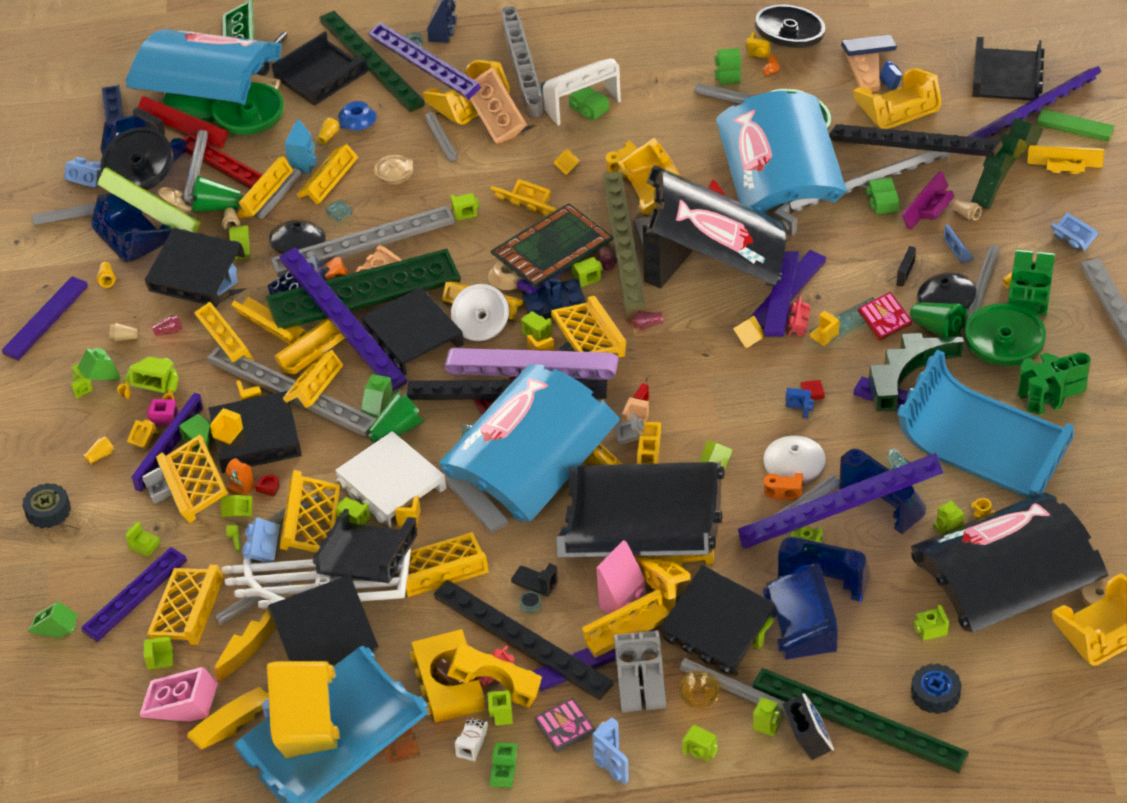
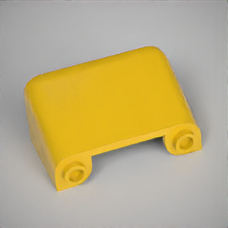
(914, 100)
(455, 105)
(638, 167)
(1099, 628)
(301, 707)

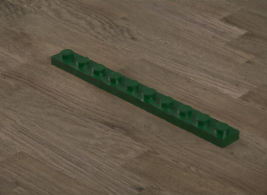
(375, 63)
(864, 721)

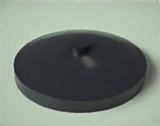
(789, 26)
(140, 156)

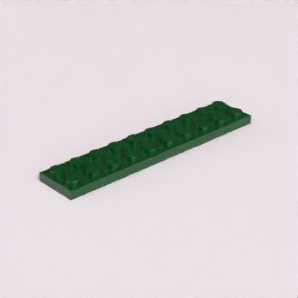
(367, 287)

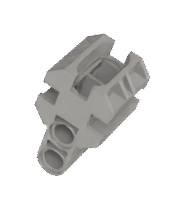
(650, 670)

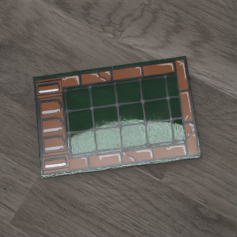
(551, 245)

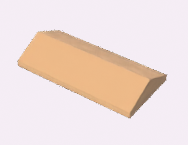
(497, 108)

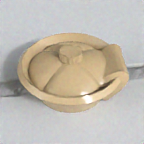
(394, 169)
(175, 199)
(503, 277)

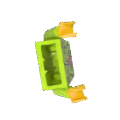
(152, 375)

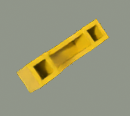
(471, 663)

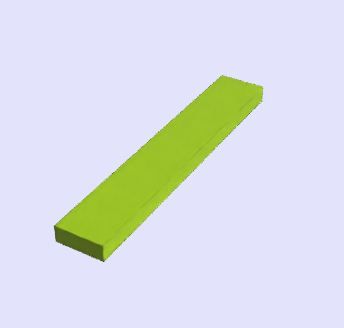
(146, 201)

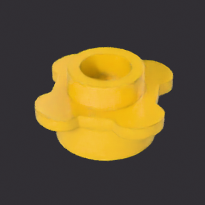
(982, 507)

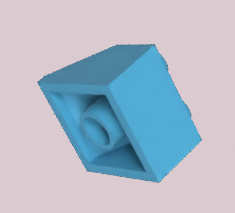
(300, 149)

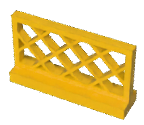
(602, 325)
(179, 485)
(292, 514)
(461, 569)
(201, 605)

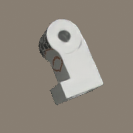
(471, 739)

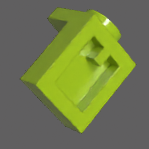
(80, 384)
(141, 541)

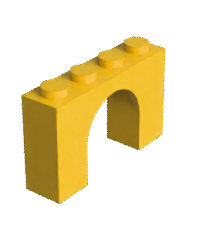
(444, 701)

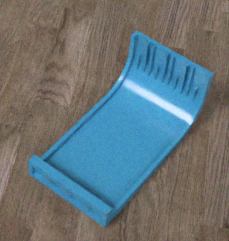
(981, 432)

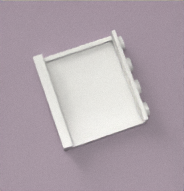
(388, 477)

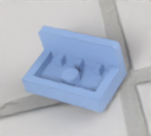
(83, 172)
(1074, 231)
(261, 540)

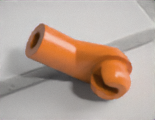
(772, 66)

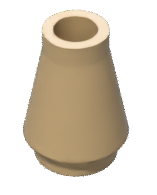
(969, 210)
(230, 219)
(122, 332)

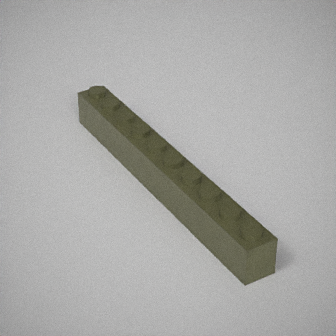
(623, 244)

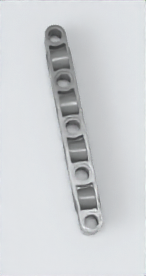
(522, 62)

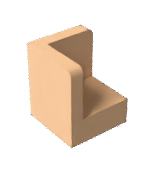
(636, 406)

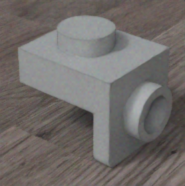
(788, 221)
(630, 430)
(157, 485)

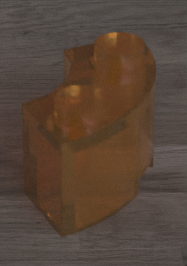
(402, 748)

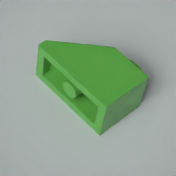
(98, 365)
(376, 395)
(197, 426)
(54, 621)

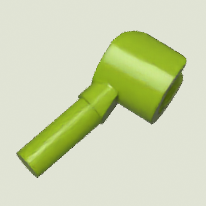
(232, 531)

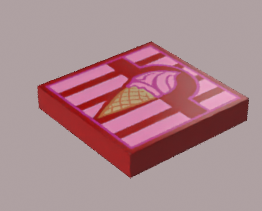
(884, 316)

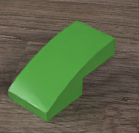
(503, 765)

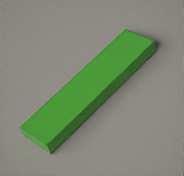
(1075, 125)

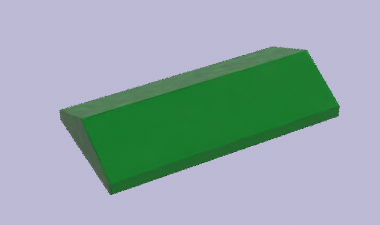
(239, 21)

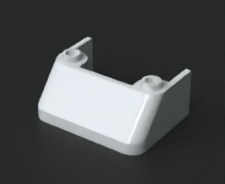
(580, 78)

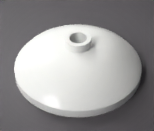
(474, 302)
(795, 455)

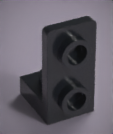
(539, 582)

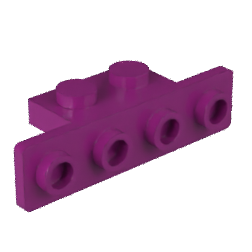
(929, 202)

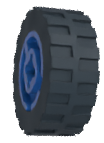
(925, 690)

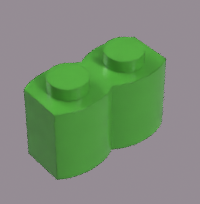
(728, 66)
(588, 103)
(882, 196)

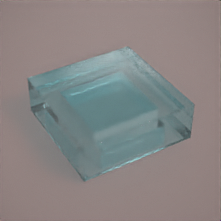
(339, 210)

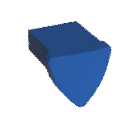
(890, 75)

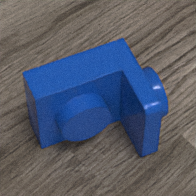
(799, 399)

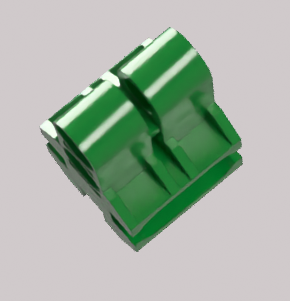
(1031, 280)
(1052, 380)

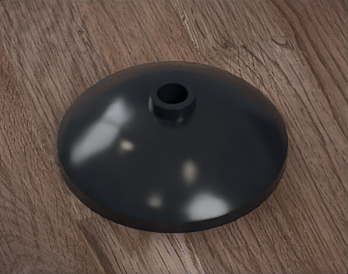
(295, 234)
(948, 288)

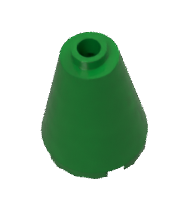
(214, 196)
(940, 318)
(397, 416)

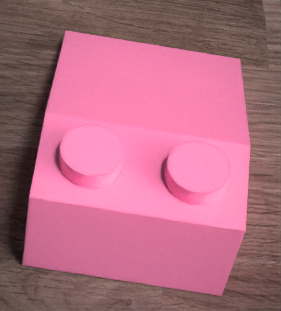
(619, 579)
(180, 696)

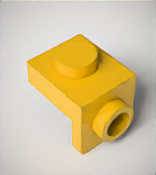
(757, 47)

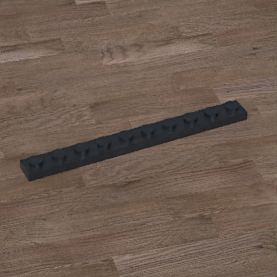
(916, 140)
(479, 389)
(524, 639)

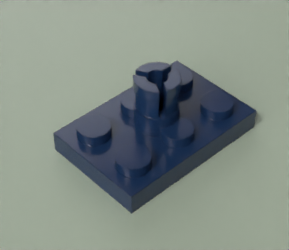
(553, 296)

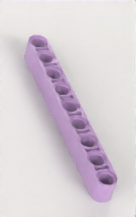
(512, 362)

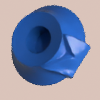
(356, 116)

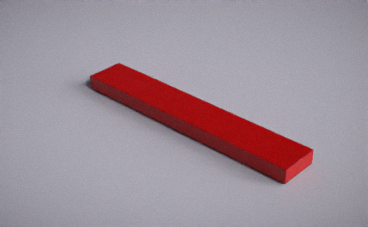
(184, 121)
(225, 163)

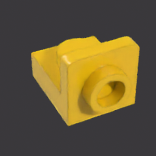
(142, 434)

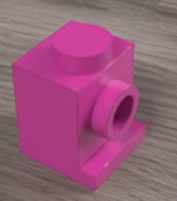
(162, 411)

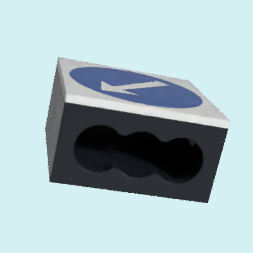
(808, 726)

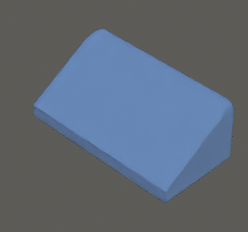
(956, 245)

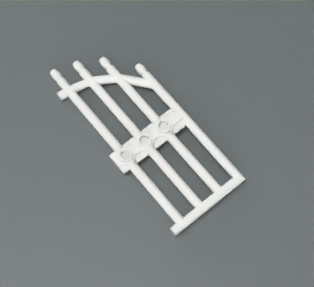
(272, 593)

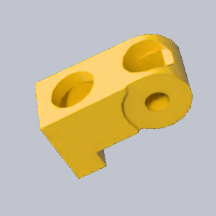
(614, 157)

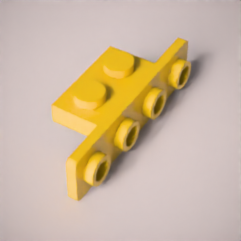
(1065, 158)
(527, 194)

